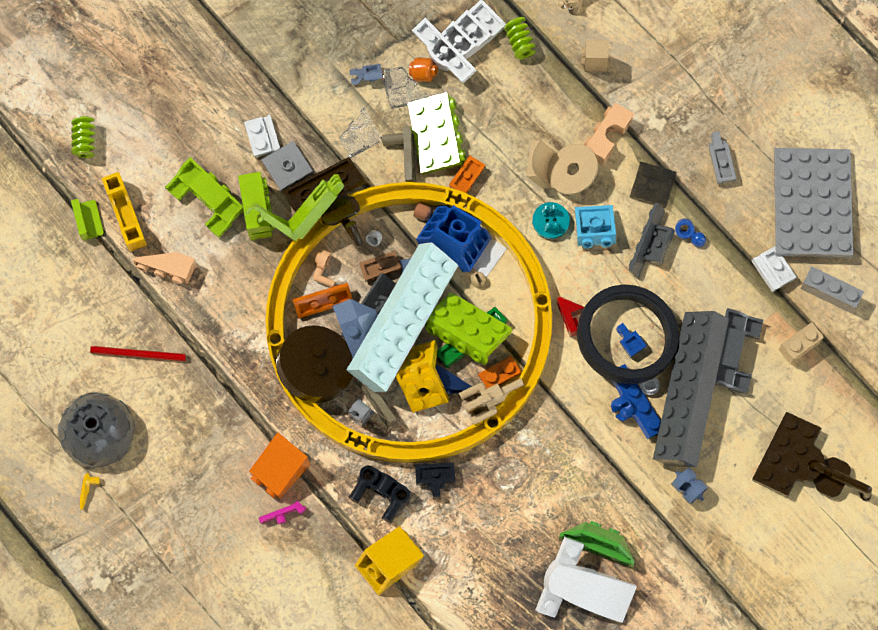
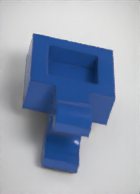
(631, 342)

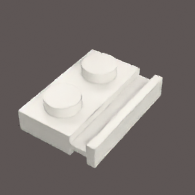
(262, 136)
(773, 269)

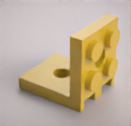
(420, 372)

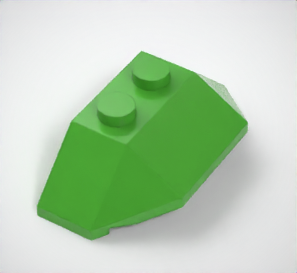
(601, 542)

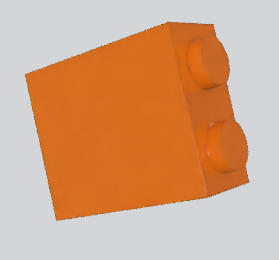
(279, 466)

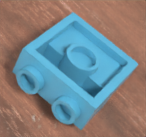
(595, 226)

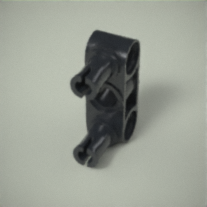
(384, 486)

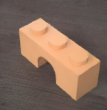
(615, 119)

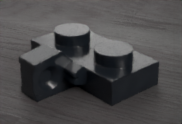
(435, 476)

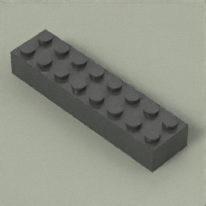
(691, 389)

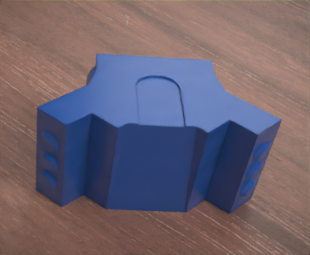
(456, 235)

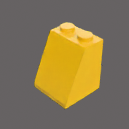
(388, 560)

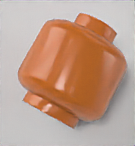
(423, 69)

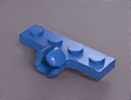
(635, 405)

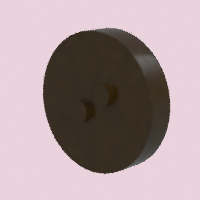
(314, 364)

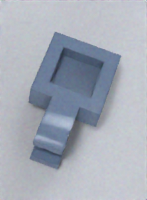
(369, 73)

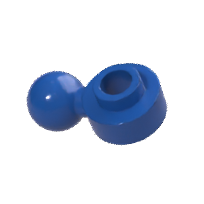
(697, 238)

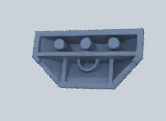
(355, 322)

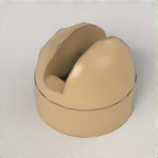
(474, 281)

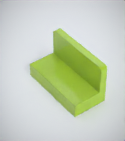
(87, 219)

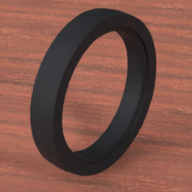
(646, 298)

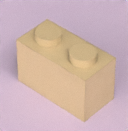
(595, 55)
(801, 343)

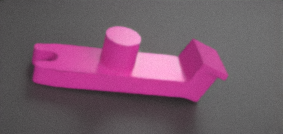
(279, 514)

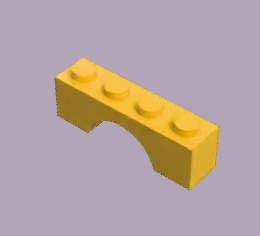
(124, 211)

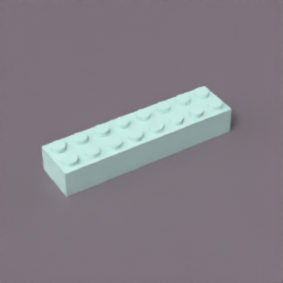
(402, 317)

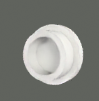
(650, 387)

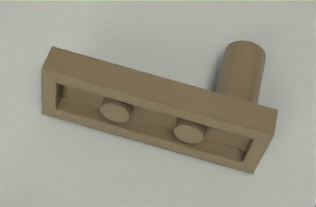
(407, 139)
(378, 404)

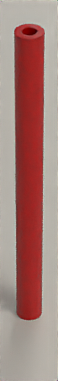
(138, 353)

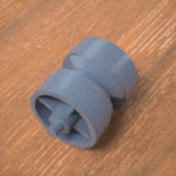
(689, 485)

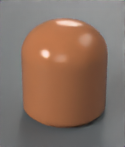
(422, 212)

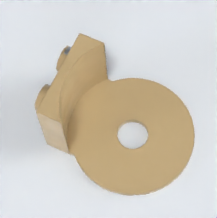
(550, 168)

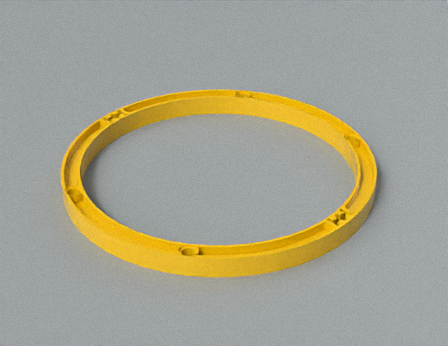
(474, 435)

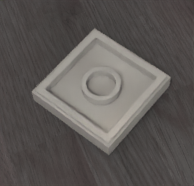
(287, 166)

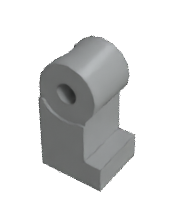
(360, 413)

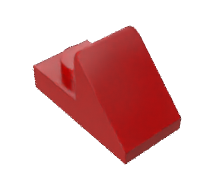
(568, 310)

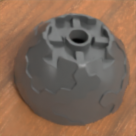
(103, 443)

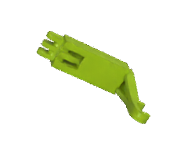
(307, 214)

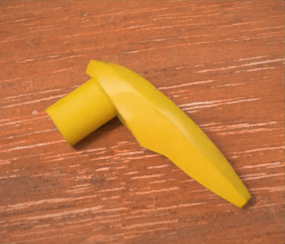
(87, 480)

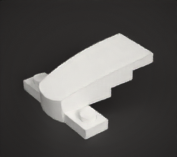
(460, 39)
(583, 586)

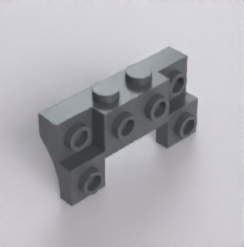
(738, 328)

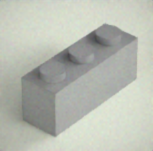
(832, 290)

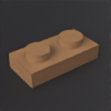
(384, 264)

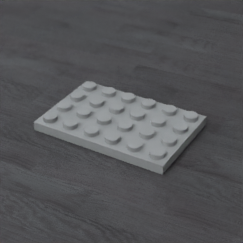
(813, 202)

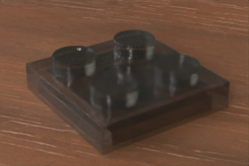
(653, 184)

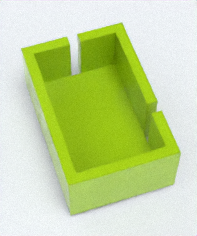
(255, 190)

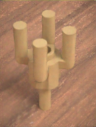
(489, 398)

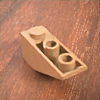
(171, 265)

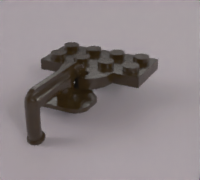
(343, 206)
(789, 459)

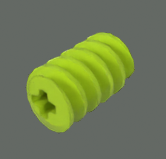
(518, 40)
(81, 137)

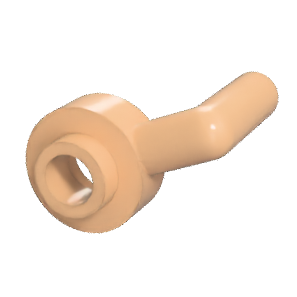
(322, 260)

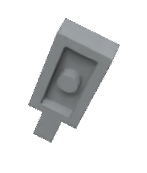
(721, 159)

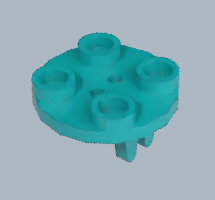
(550, 229)

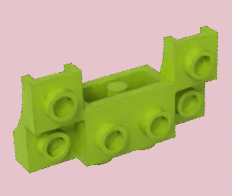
(206, 188)

